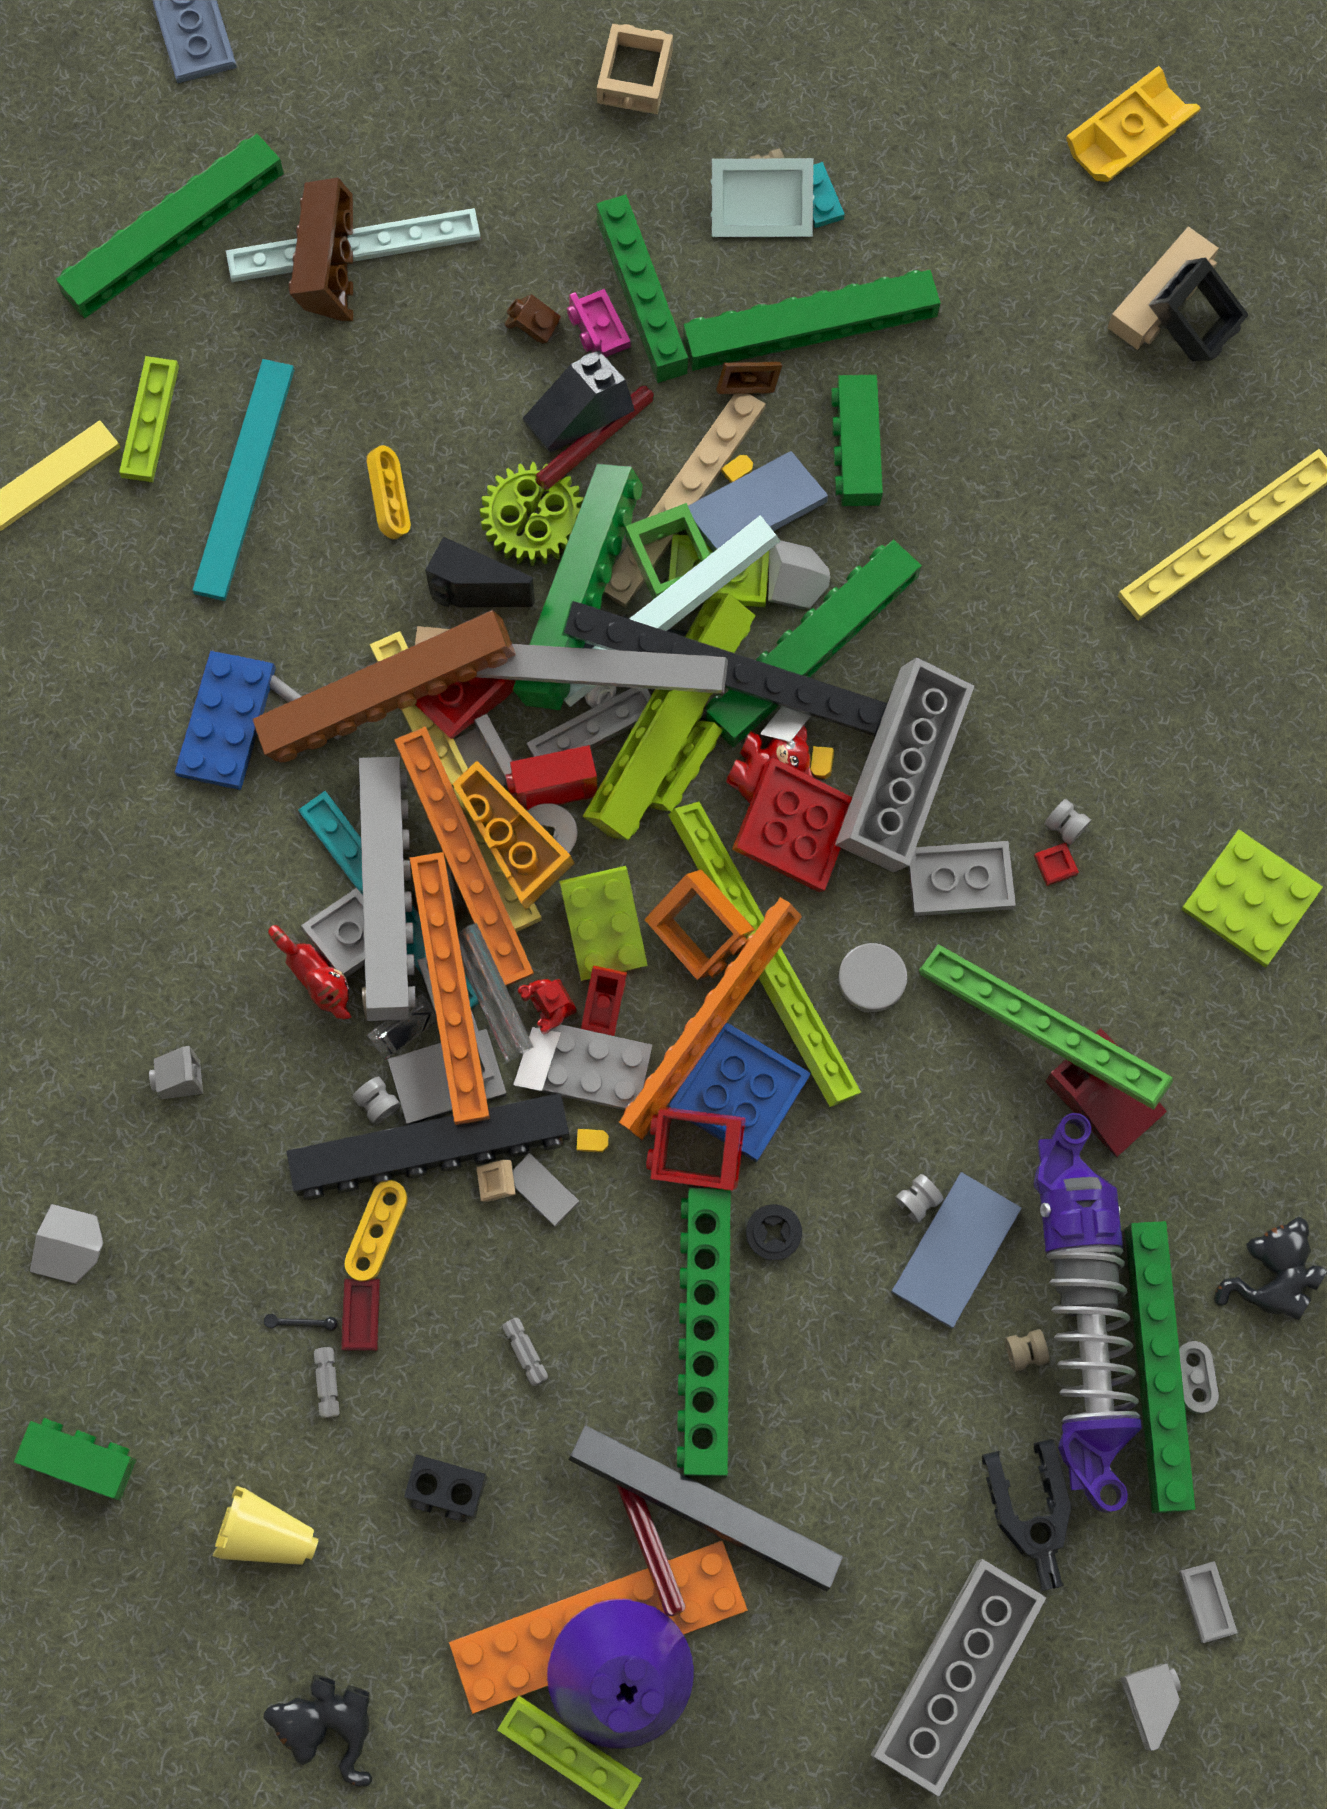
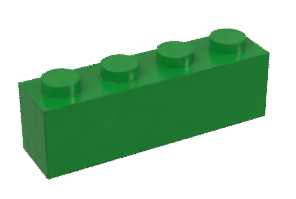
(858, 440)

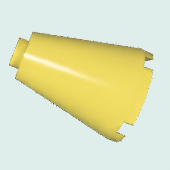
(262, 1533)

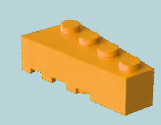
(518, 842)

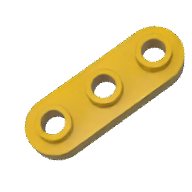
(388, 492)
(381, 1215)

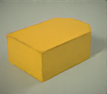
(737, 468)
(822, 762)
(592, 1140)

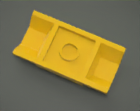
(1129, 127)

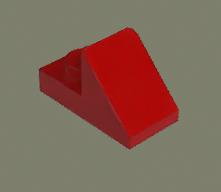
(604, 1000)

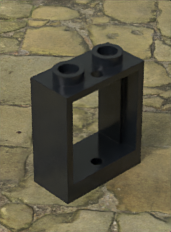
(1166, 303)

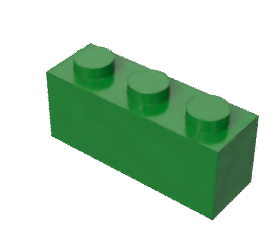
(76, 1458)

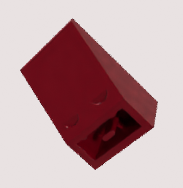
(1112, 1114)

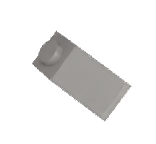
(177, 1074)
(1152, 1701)

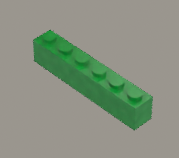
(642, 288)

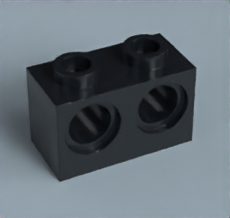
(448, 1478)

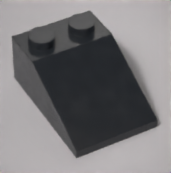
(579, 402)
(474, 580)

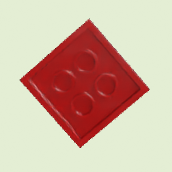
(793, 825)

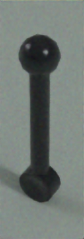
(272, 1321)

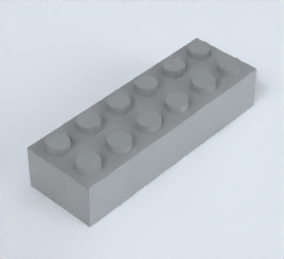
(905, 765)
(958, 1677)

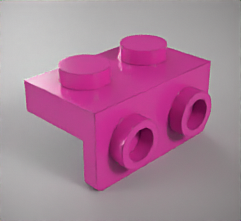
(598, 323)

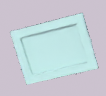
(762, 197)

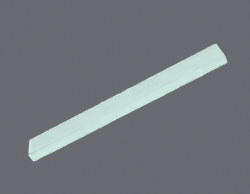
(365, 243)
(699, 584)

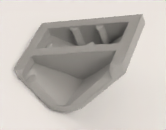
(796, 575)
(66, 1244)

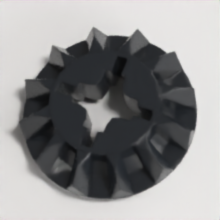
(773, 1215)

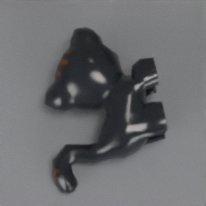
(1284, 1253)
(304, 1724)

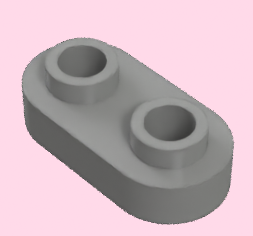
(1198, 1377)

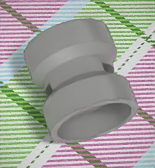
(1073, 827)
(376, 1100)
(919, 1197)

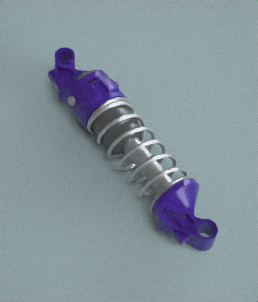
(1084, 1242)

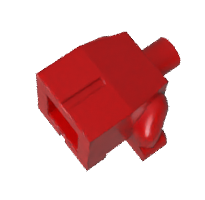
(550, 999)

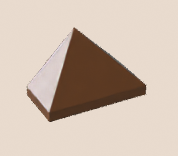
(749, 377)

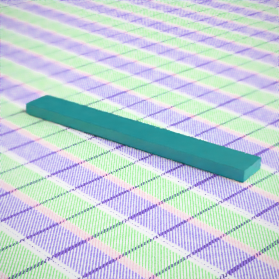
(243, 480)
(346, 849)

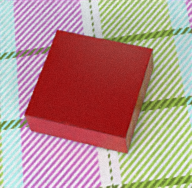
(1056, 864)

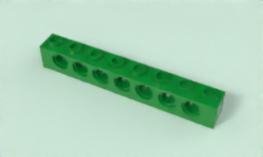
(716, 1206)

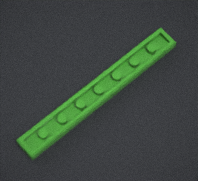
(1046, 1027)

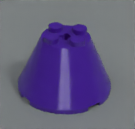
(620, 1673)

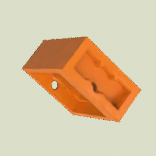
(665, 926)

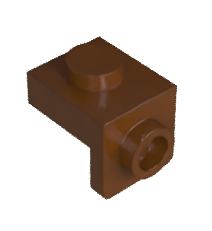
(533, 318)

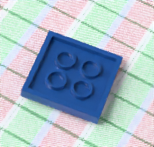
(744, 1081)

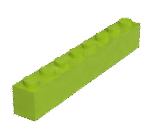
(663, 728)

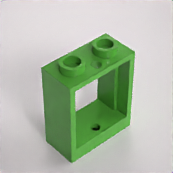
(656, 528)

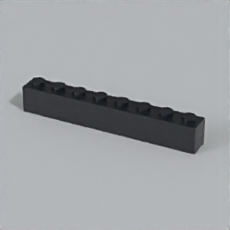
(427, 1146)

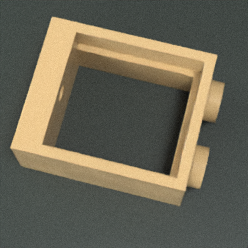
(628, 94)

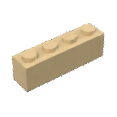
(1134, 318)

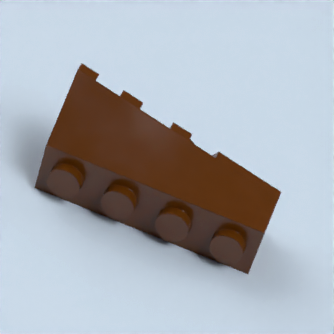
(323, 250)

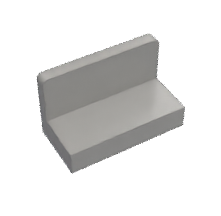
(486, 748)

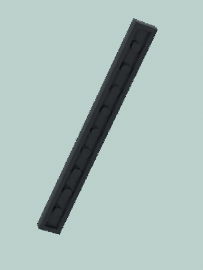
(742, 674)

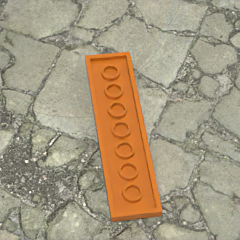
(516, 1653)

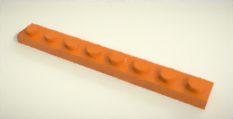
(463, 855)
(449, 989)
(711, 1017)

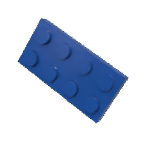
(222, 720)

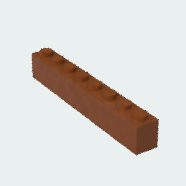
(384, 687)

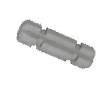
(525, 1351)
(326, 1382)

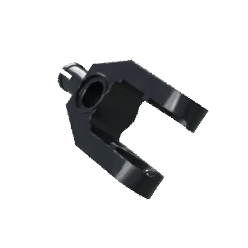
(1019, 1531)

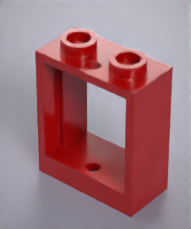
(553, 778)
(732, 1149)

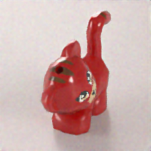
(746, 775)
(324, 984)

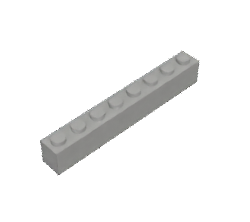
(383, 889)

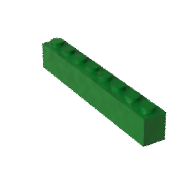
(169, 225)
(811, 319)
(583, 569)
(821, 634)
(1159, 1368)

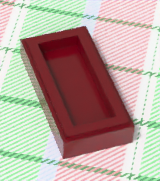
(360, 1315)

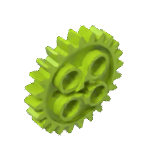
(507, 501)

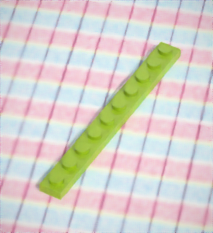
(778, 976)

